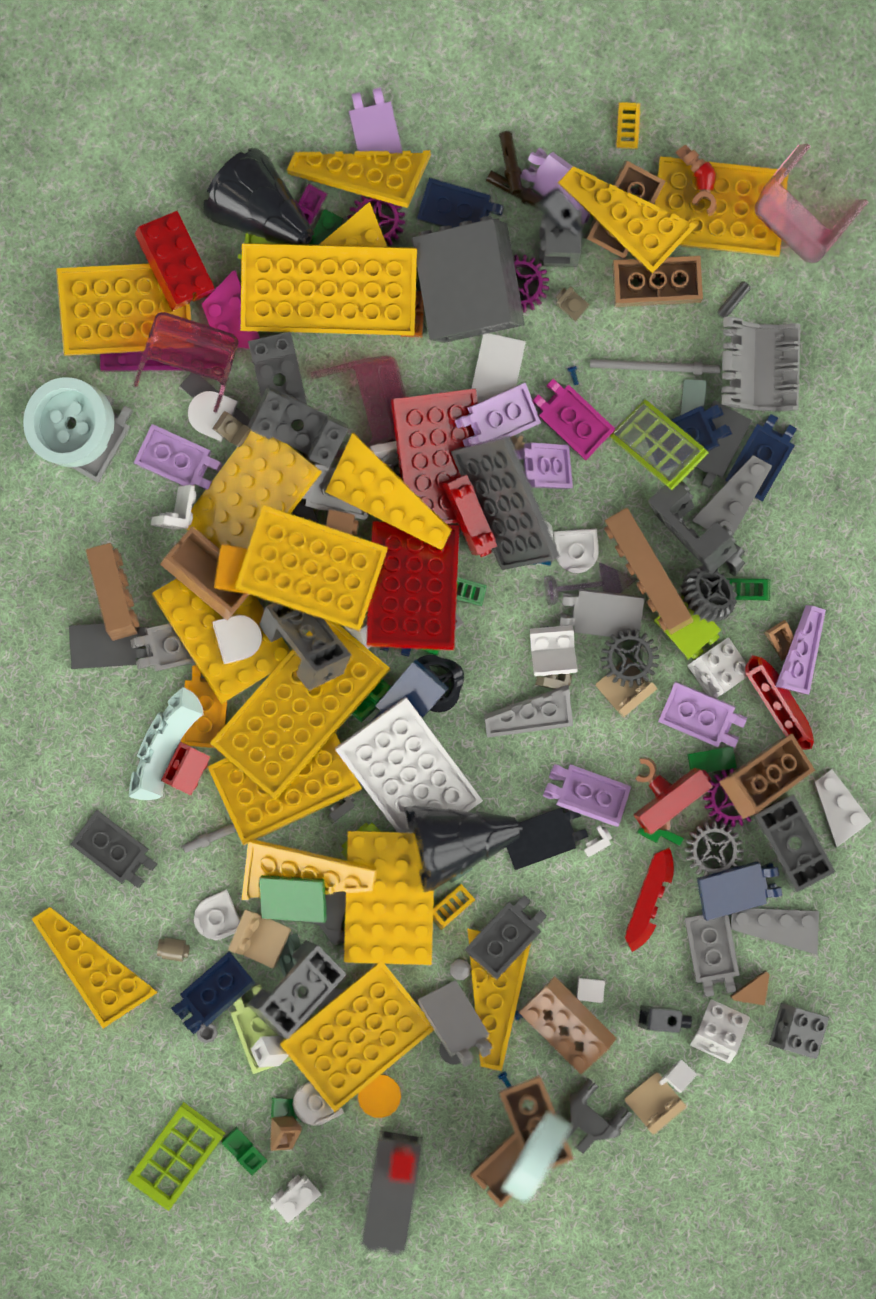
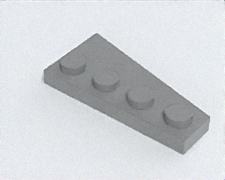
(735, 496)
(534, 714)
(786, 927)

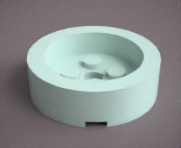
(48, 417)
(536, 1156)

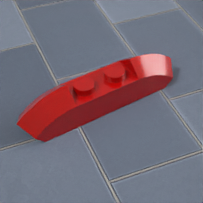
(779, 701)
(639, 927)

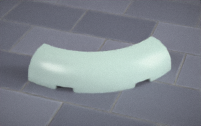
(161, 744)

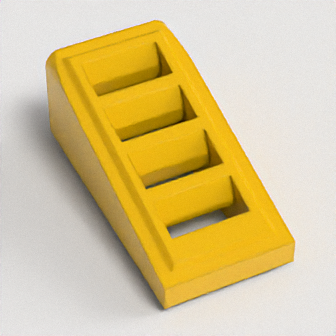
(629, 107)
(438, 920)

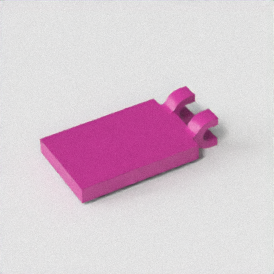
(573, 419)

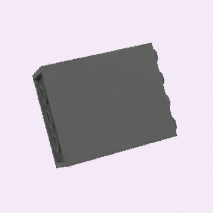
(468, 280)
(390, 1200)

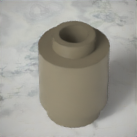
(173, 949)

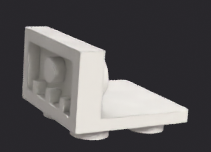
(182, 514)
(553, 650)
(719, 668)
(720, 1031)
(295, 1198)

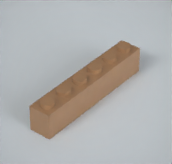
(648, 570)

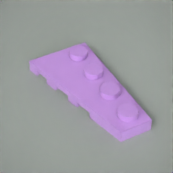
(802, 655)

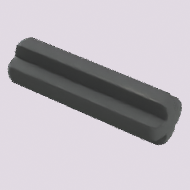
(734, 299)

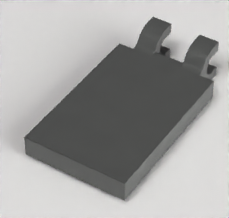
(719, 458)
(95, 649)
(112, 849)
(505, 938)

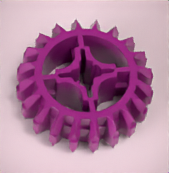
(386, 221)
(530, 278)
(717, 808)

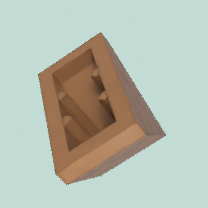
(780, 638)
(753, 991)
(284, 1133)

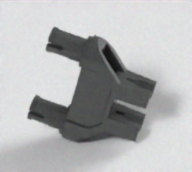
(335, 912)
(590, 1121)

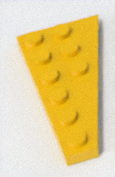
(367, 173)
(634, 222)
(377, 490)
(282, 861)
(99, 977)
(496, 1003)

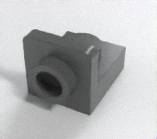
(339, 810)

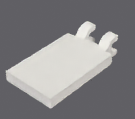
(497, 365)

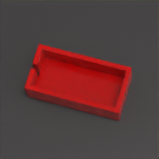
(174, 260)

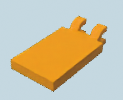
(229, 567)
(214, 713)

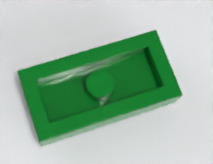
(325, 227)

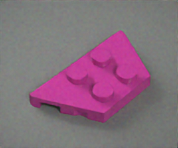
(224, 310)

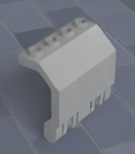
(761, 366)

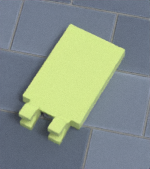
(251, 1029)

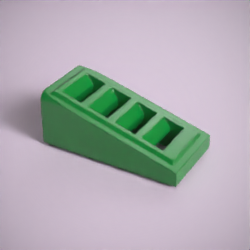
(766, 589)
(479, 602)

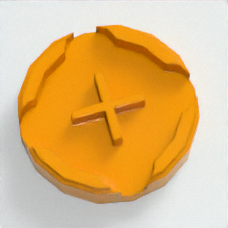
(380, 1097)

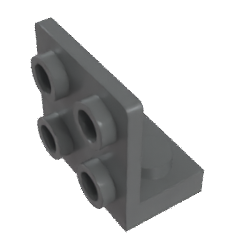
(798, 1031)

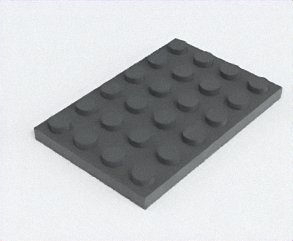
(507, 502)

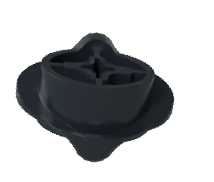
(454, 672)

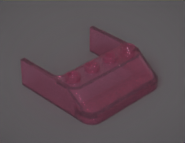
(793, 221)
(190, 348)
(378, 383)

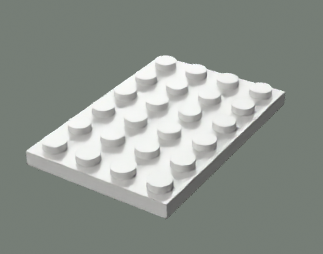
(406, 766)

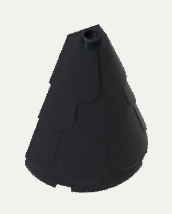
(256, 200)
(457, 840)

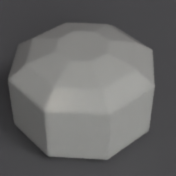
(460, 969)
(208, 1033)

